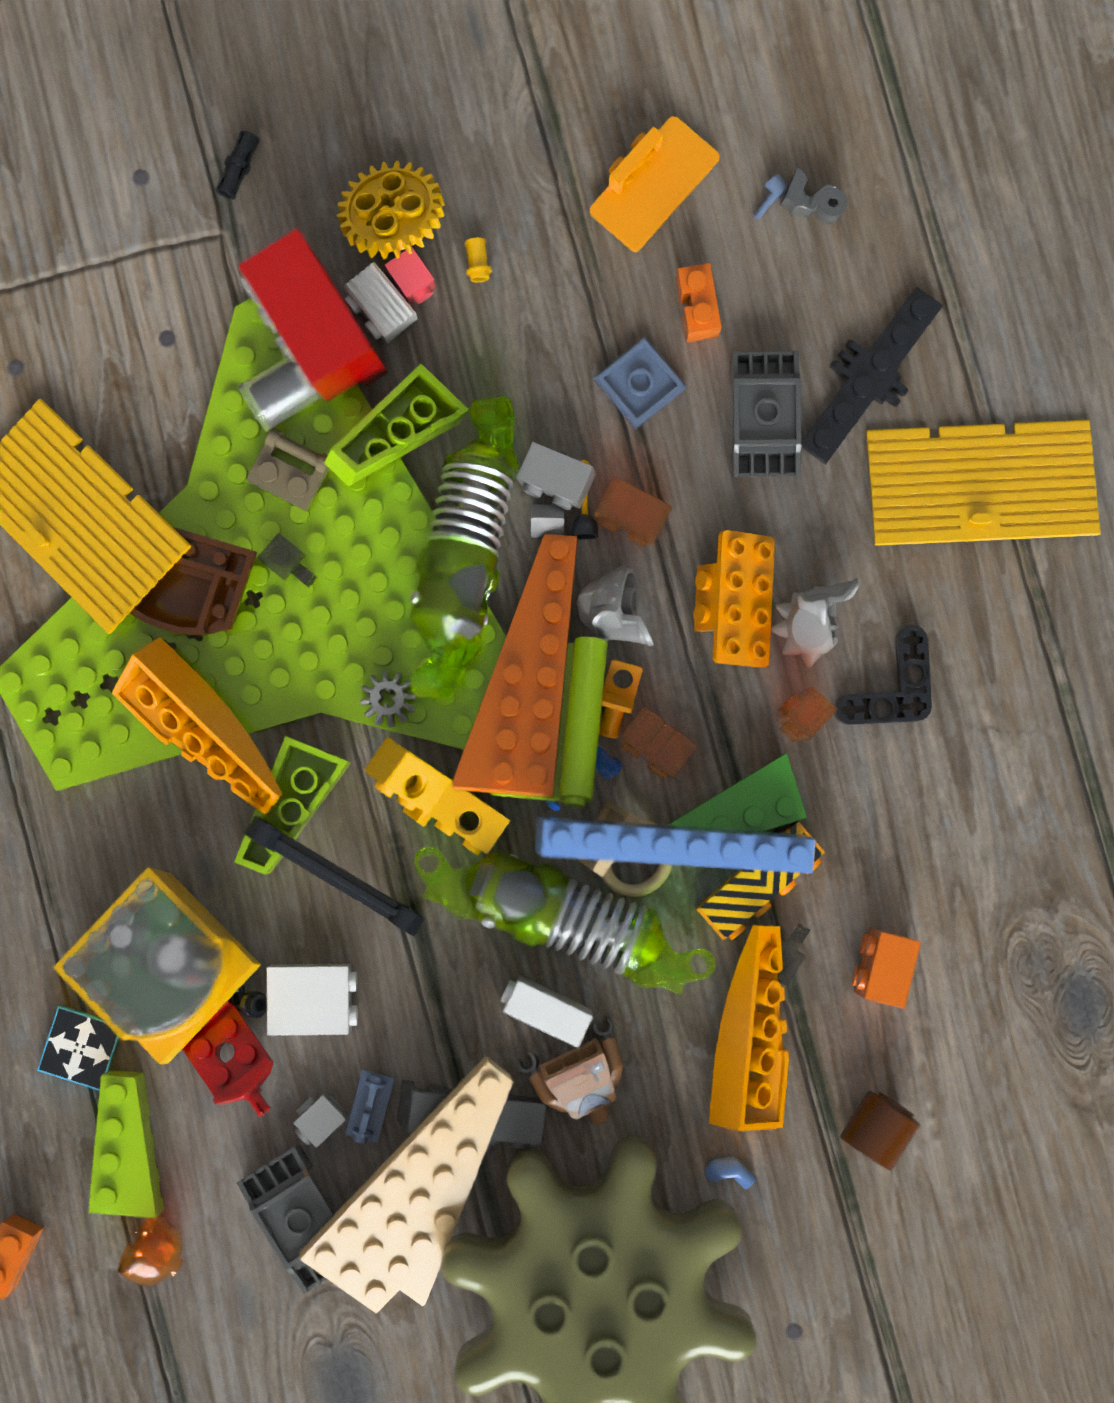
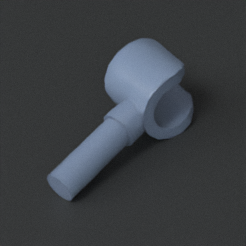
(777, 189)

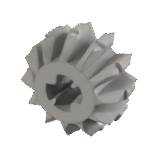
(376, 698)

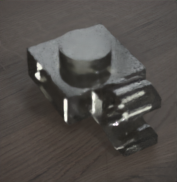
(285, 559)
(791, 956)

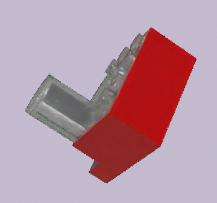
(316, 328)

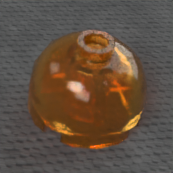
(153, 1254)

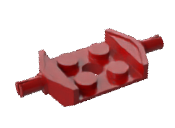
(244, 1072)

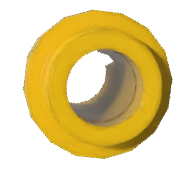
(477, 260)

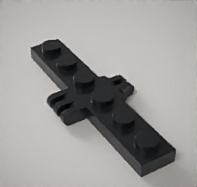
(870, 375)

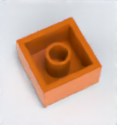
(885, 967)

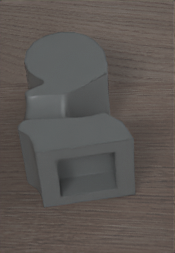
(826, 204)

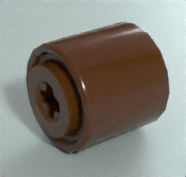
(880, 1129)

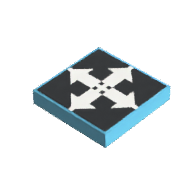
(78, 1048)

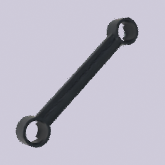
(276, 840)

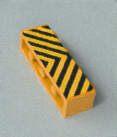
(749, 894)

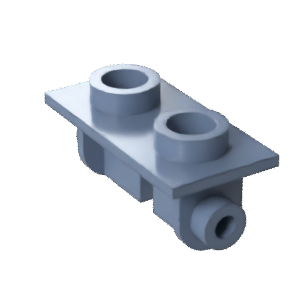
(369, 1107)

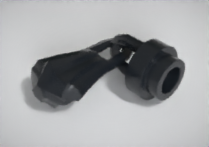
(252, 1003)

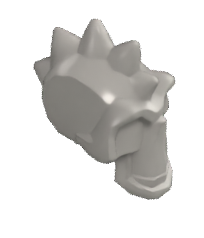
(810, 620)

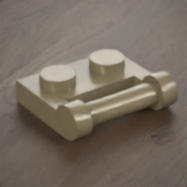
(283, 479)

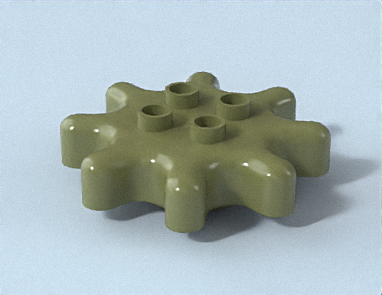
(597, 1286)

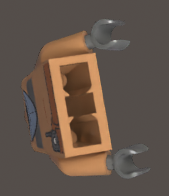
(581, 1078)

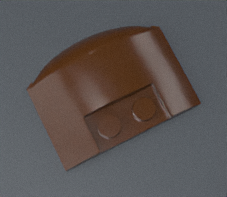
(200, 590)

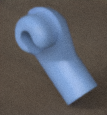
(727, 1168)

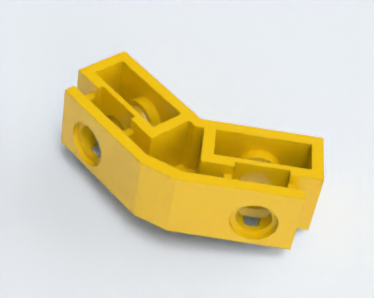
(430, 794)

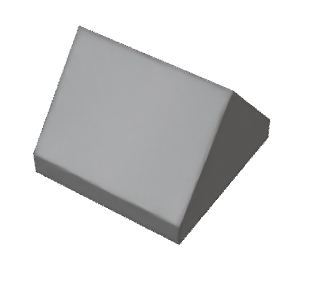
(546, 520)

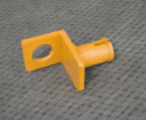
(618, 699)

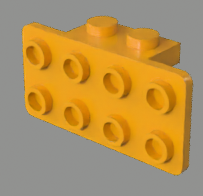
(652, 181)
(737, 599)

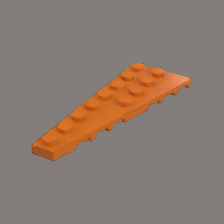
(520, 715)

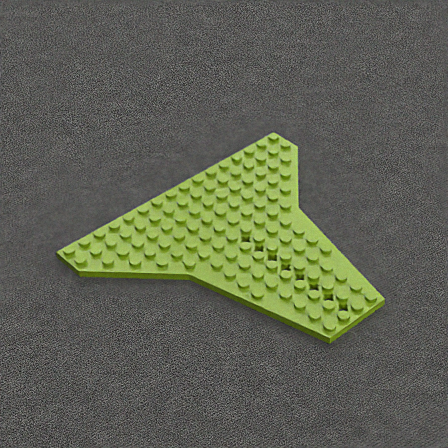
(303, 644)

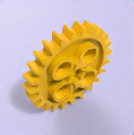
(390, 210)

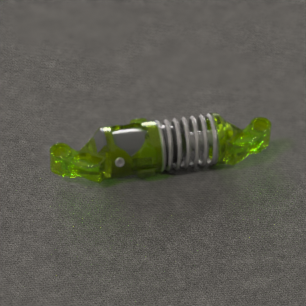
(461, 554)
(548, 908)

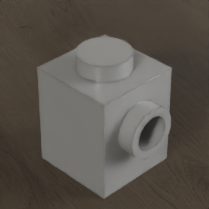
(319, 1118)

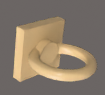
(613, 812)

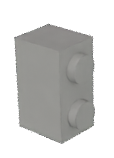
(556, 477)

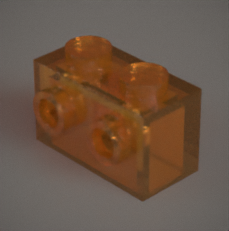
(804, 714)

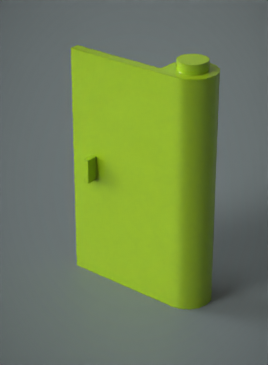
(578, 723)

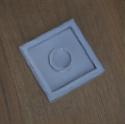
(640, 383)

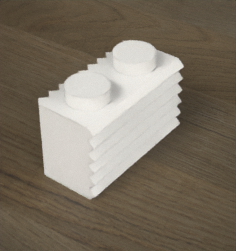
(380, 303)

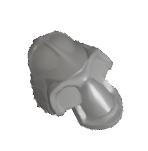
(611, 605)

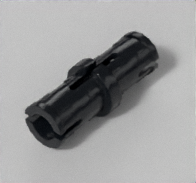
(237, 164)

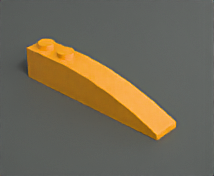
(186, 711)
(749, 1052)

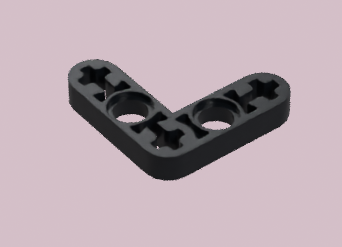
(906, 689)

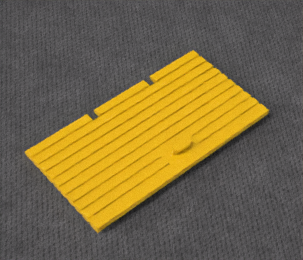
(982, 482)
(77, 521)

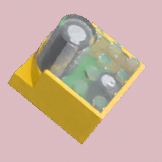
(157, 965)

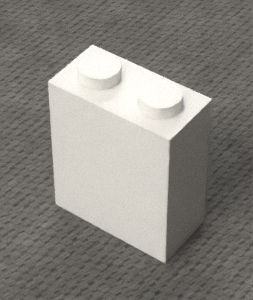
(311, 999)
(546, 1010)

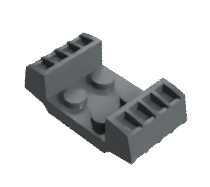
(766, 413)
(288, 1210)

